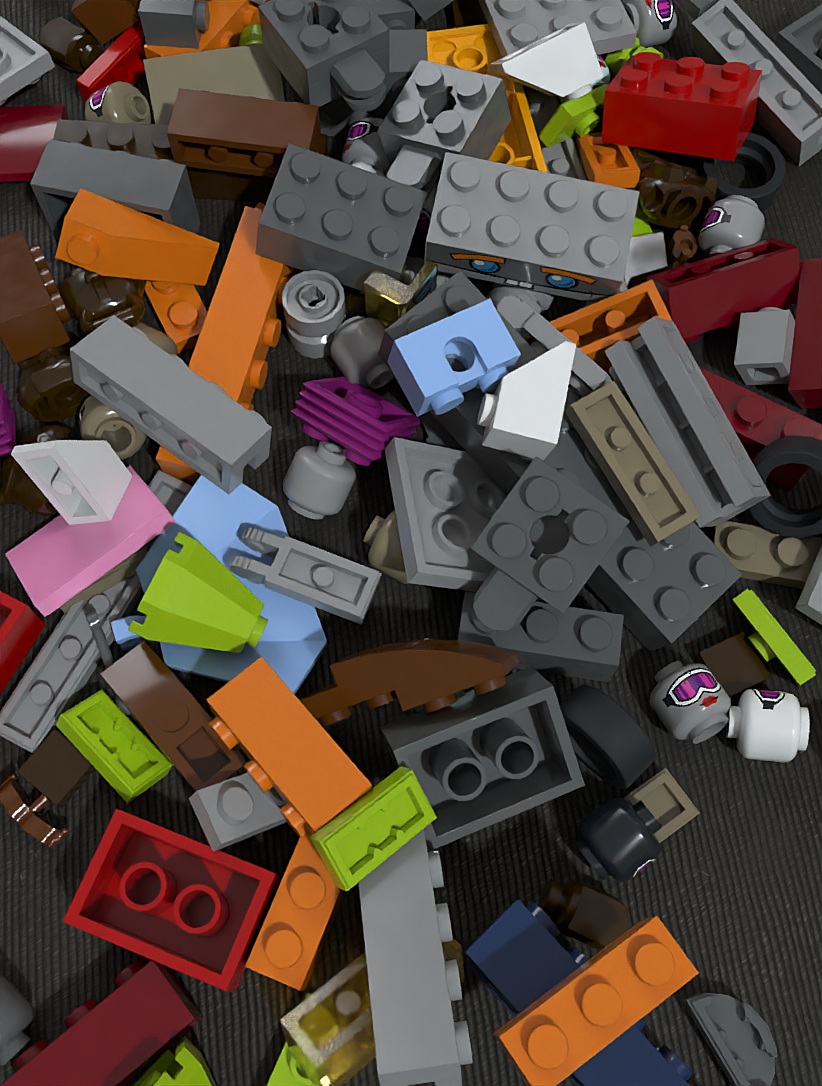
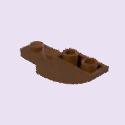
(414, 673)
(172, 718)

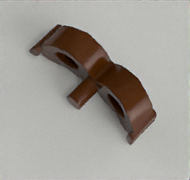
(682, 247)
(26, 814)

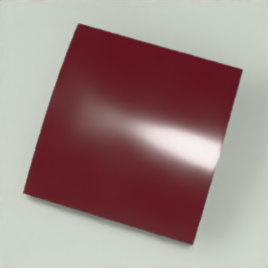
(24, 138)

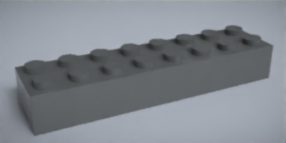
(654, 586)

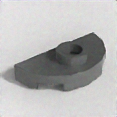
(736, 1038)

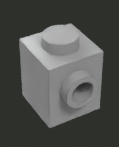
(765, 346)

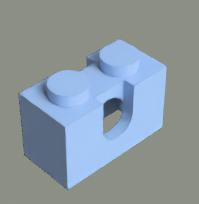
(471, 336)

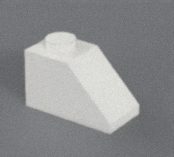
(555, 64)
(529, 405)
(77, 477)

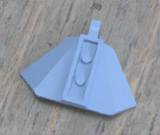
(218, 521)

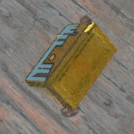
(390, 299)

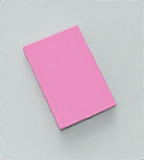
(68, 558)

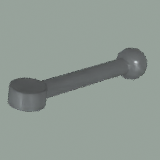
(103, 648)

